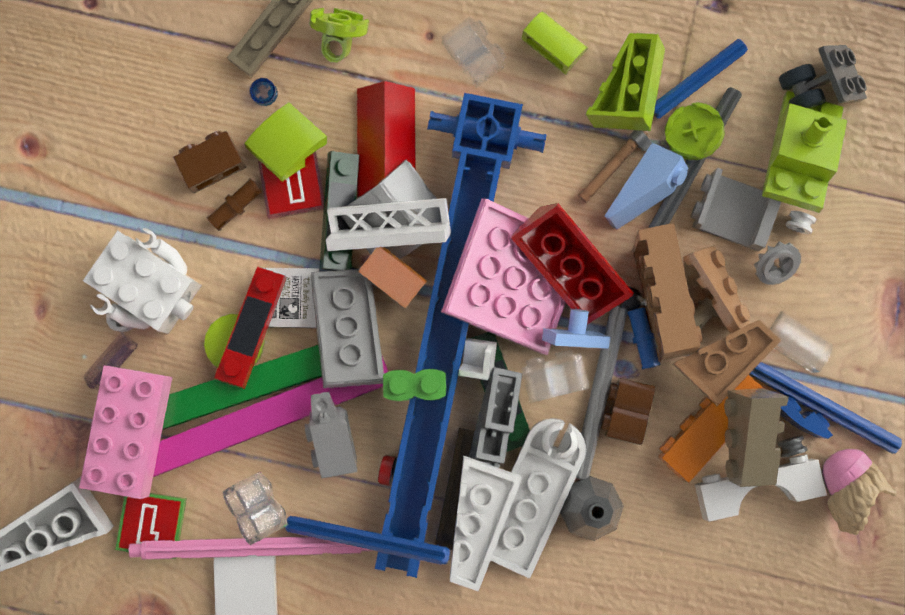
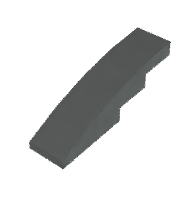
(496, 417)

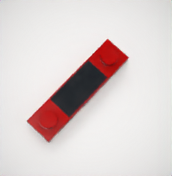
(250, 327)

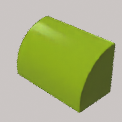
(553, 42)

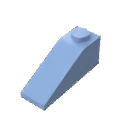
(650, 183)

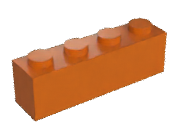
(699, 438)

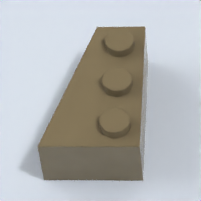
(753, 436)

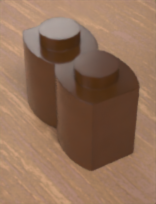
(629, 411)

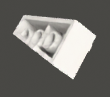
(52, 525)

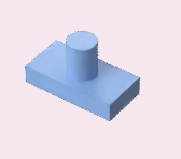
(576, 334)

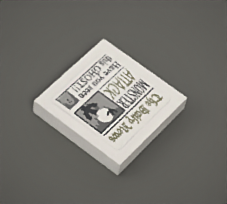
(296, 302)

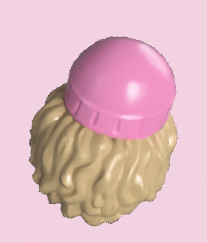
(853, 488)

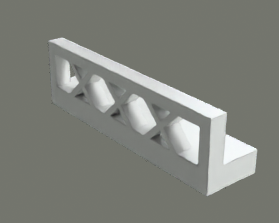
(390, 235)

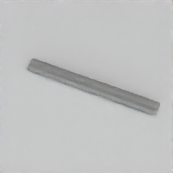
(601, 387)

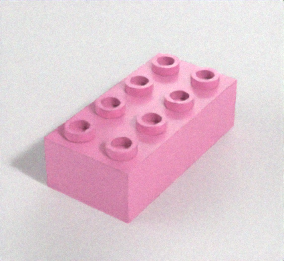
(125, 432)

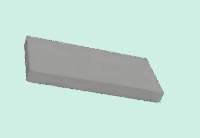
(346, 329)

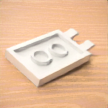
(245, 585)

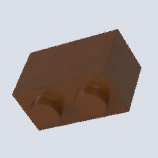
(209, 161)

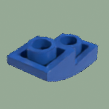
(808, 422)

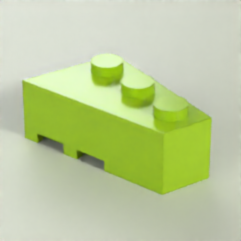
(632, 87)

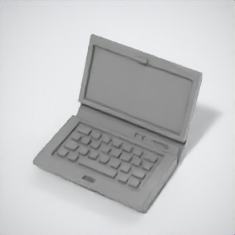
(398, 186)

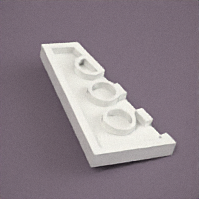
(481, 514)

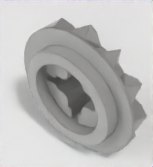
(789, 263)

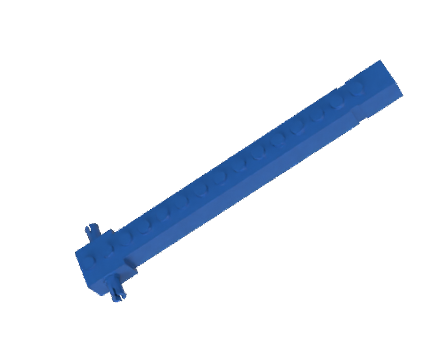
(484, 143)

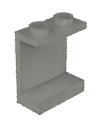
(735, 211)

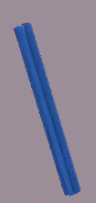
(827, 408)
(368, 540)

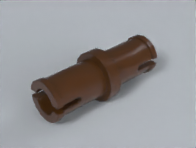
(234, 204)

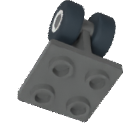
(841, 73)

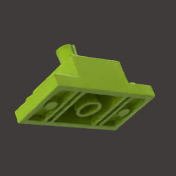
(804, 154)

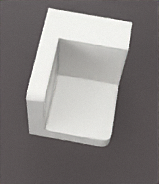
(478, 359)

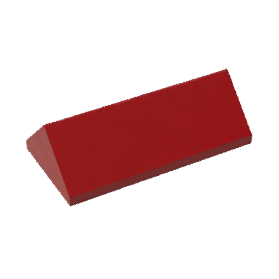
(384, 131)
(570, 262)

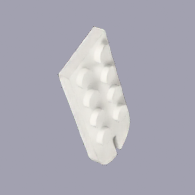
(544, 486)

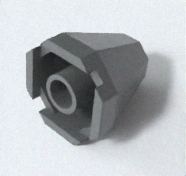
(578, 507)

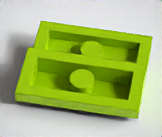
(285, 141)

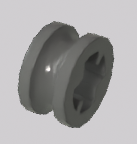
(792, 446)

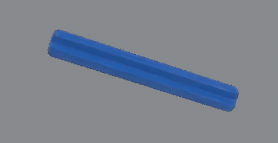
(699, 78)

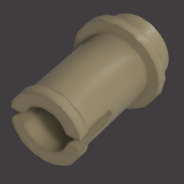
(704, 312)

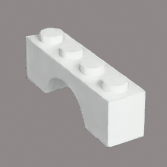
(798, 480)

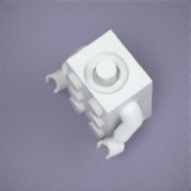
(142, 283)

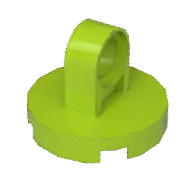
(340, 27)

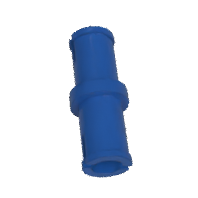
(643, 338)

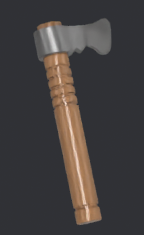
(635, 139)

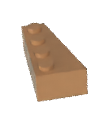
(666, 291)

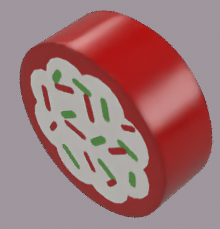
(387, 470)

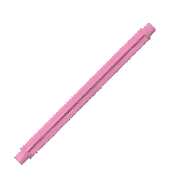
(238, 548)

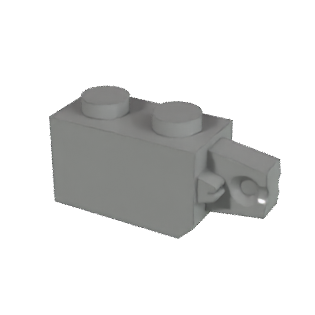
(331, 437)

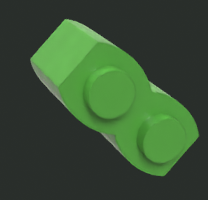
(404, 385)

